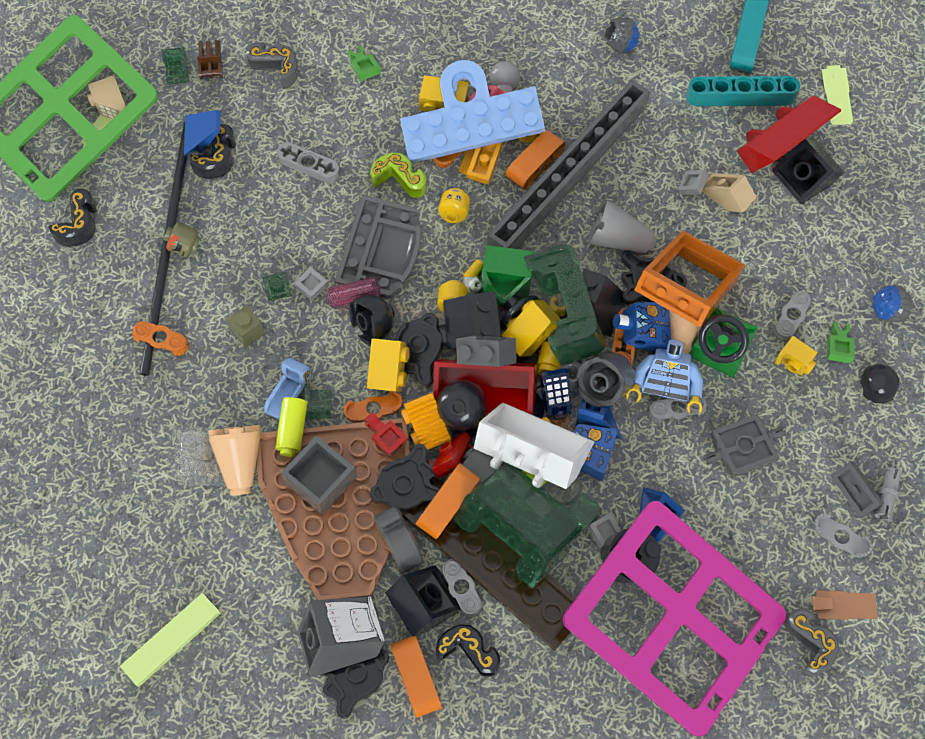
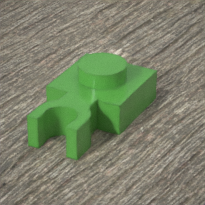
(364, 65)
(840, 346)

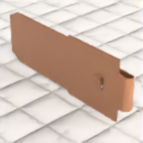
(844, 605)

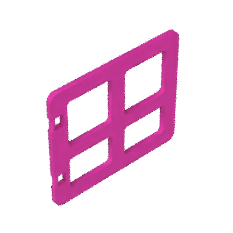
(679, 610)

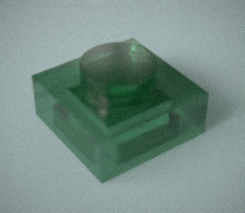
(276, 286)

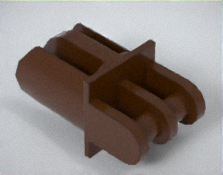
(210, 64)

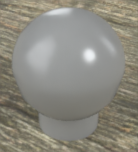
(505, 76)

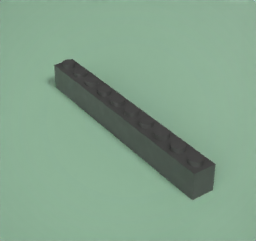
(570, 167)

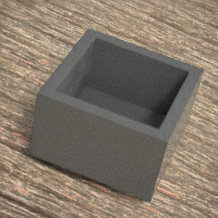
(319, 474)

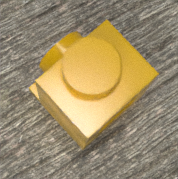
(797, 357)

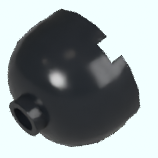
(372, 317)
(461, 405)

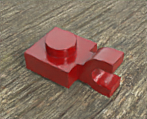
(386, 436)

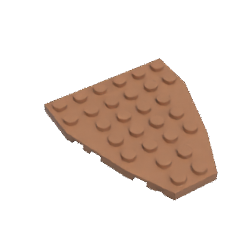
(342, 549)

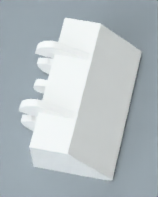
(532, 445)

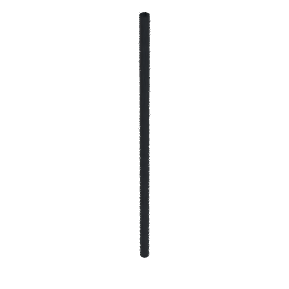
(165, 254)

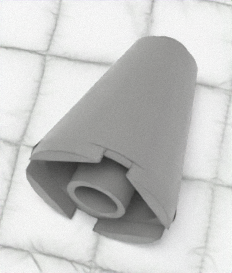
(620, 230)

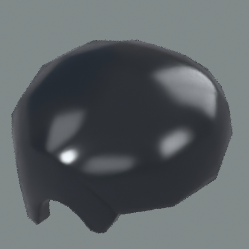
(879, 383)

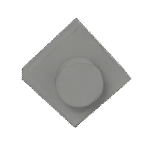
(693, 182)
(311, 283)
(603, 528)

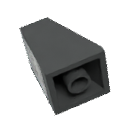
(339, 633)

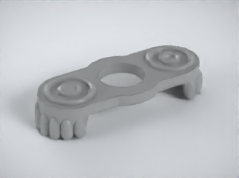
(786, 327)
(662, 409)
(856, 545)
(468, 602)

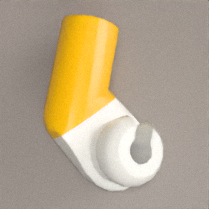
(471, 276)

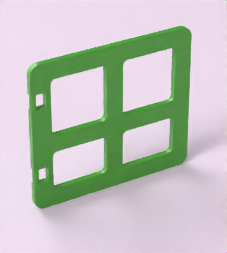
(58, 102)

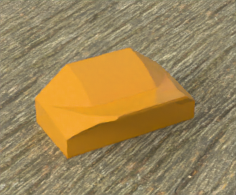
(481, 163)

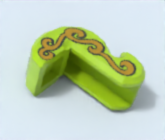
(401, 169)

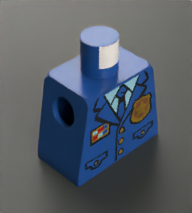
(645, 326)
(599, 455)

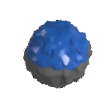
(622, 34)
(892, 304)

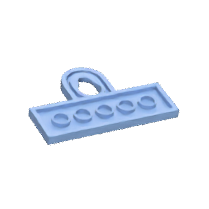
(471, 123)

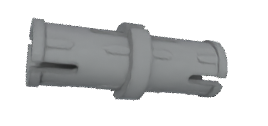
(888, 493)

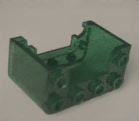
(561, 272)
(523, 518)

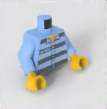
(669, 375)

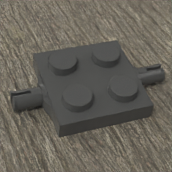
(744, 445)

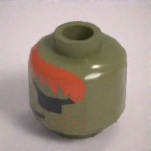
(182, 239)

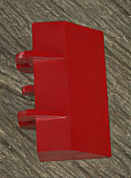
(789, 130)
(506, 384)

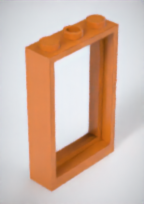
(678, 298)

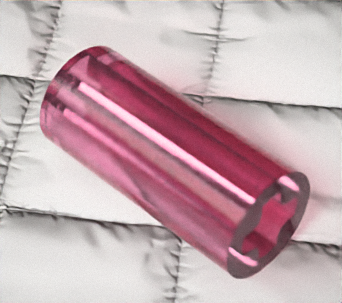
(344, 294)

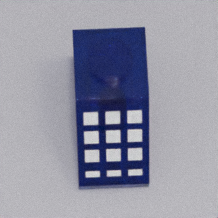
(556, 393)

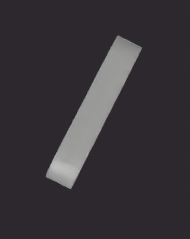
(302, 154)

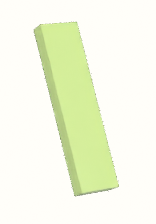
(170, 640)

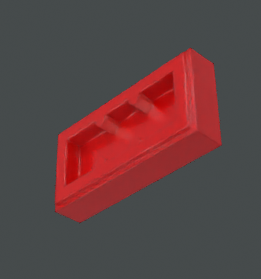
(450, 453)

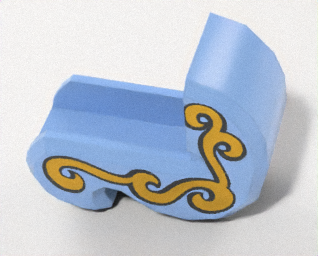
(290, 385)

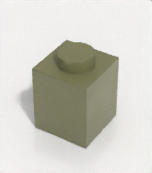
(246, 326)

